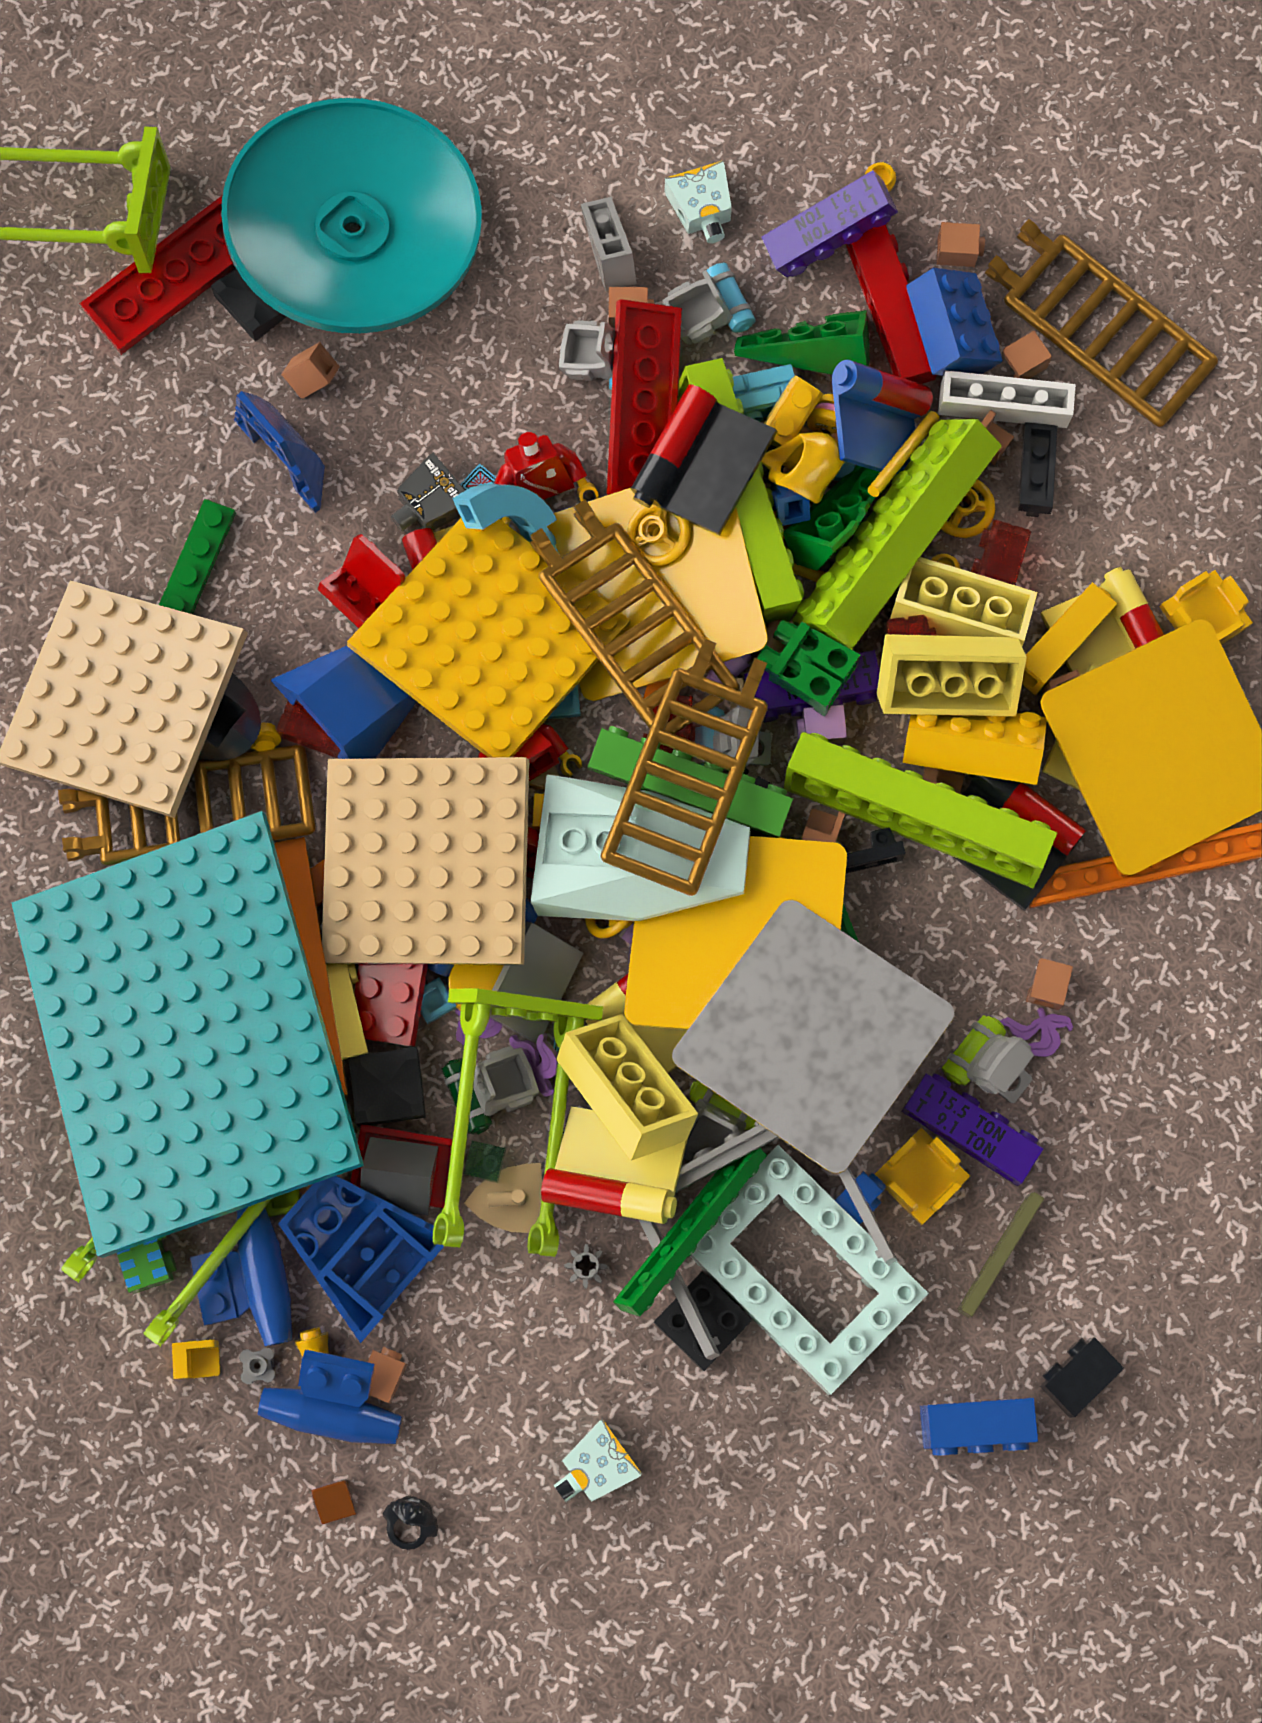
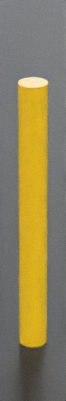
(903, 454)

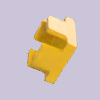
(1209, 599)
(922, 1175)

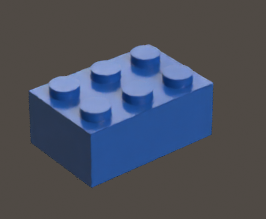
(954, 322)
(979, 1426)

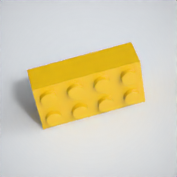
(978, 745)

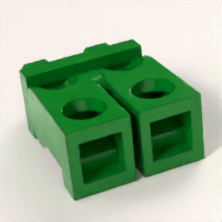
(809, 665)

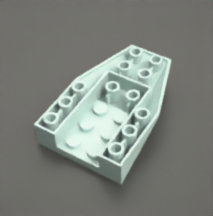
(576, 882)

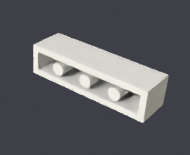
(1009, 397)

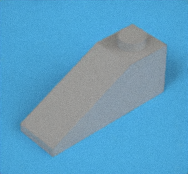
(609, 243)

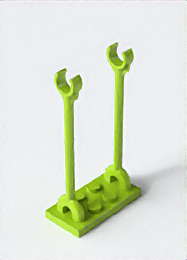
(145, 204)
(474, 1017)
(167, 1320)

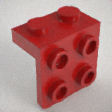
(362, 581)

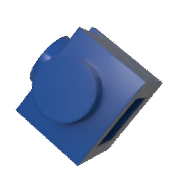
(789, 505)
(871, 1188)

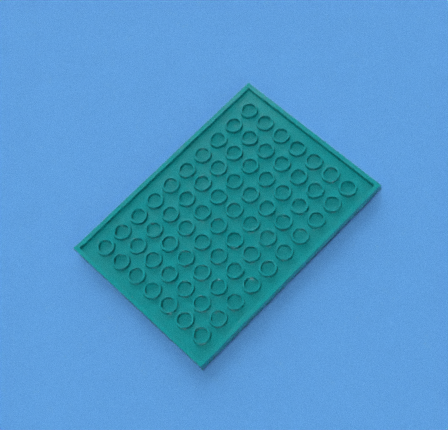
(185, 1035)

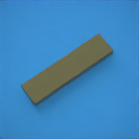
(1000, 1254)

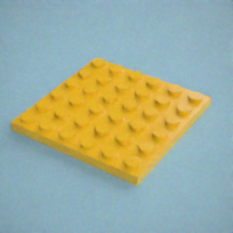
(483, 637)

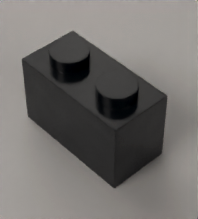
(1080, 1376)

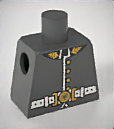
(428, 496)

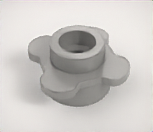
(263, 1357)

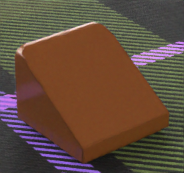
(334, 1501)

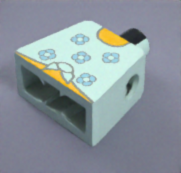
(701, 199)
(597, 1465)

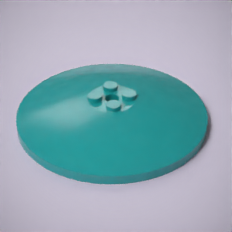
(339, 167)

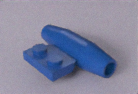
(250, 1280)
(331, 1402)

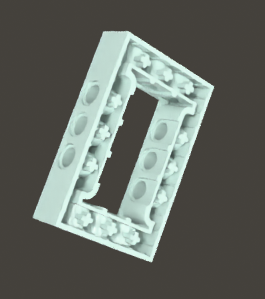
(824, 1362)

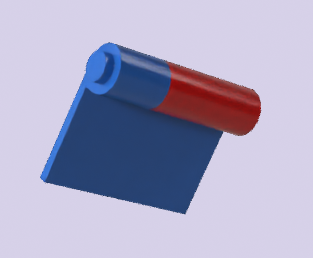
(875, 413)

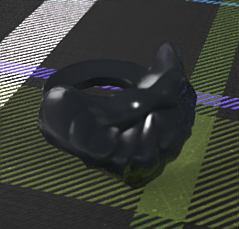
(414, 1513)

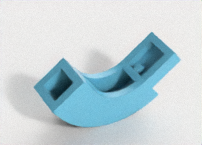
(490, 502)

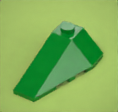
(809, 346)
(831, 520)

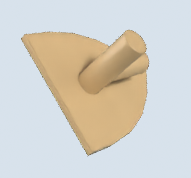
(513, 1201)

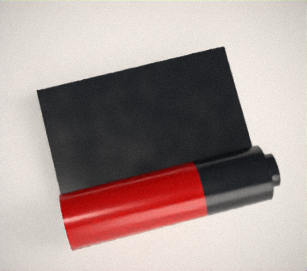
(702, 461)
(1031, 807)

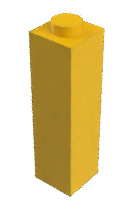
(1066, 636)

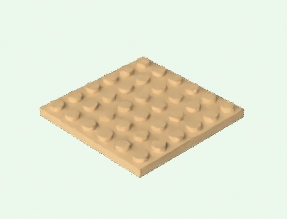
(122, 698)
(426, 861)

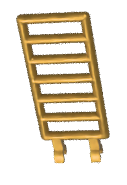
(1049, 250)
(652, 582)
(724, 796)
(102, 844)

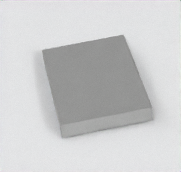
(545, 974)

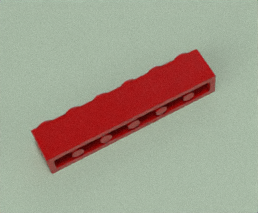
(885, 291)

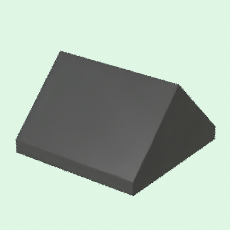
(400, 1173)

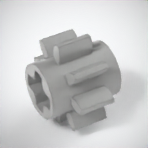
(578, 1272)

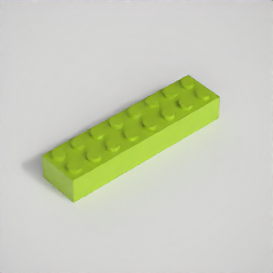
(898, 530)
(763, 533)
(919, 809)

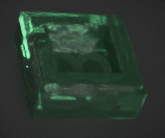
(484, 1161)

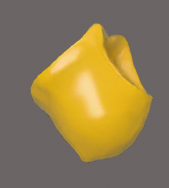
(813, 464)

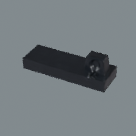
(1037, 469)
(883, 851)

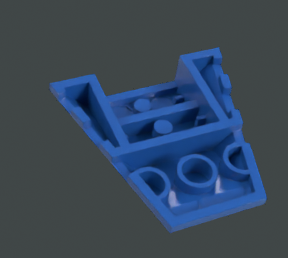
(264, 421)
(348, 701)
(358, 1248)

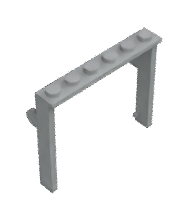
(710, 1160)

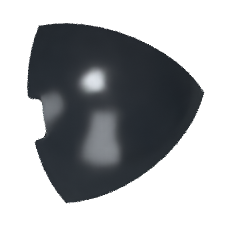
(234, 725)

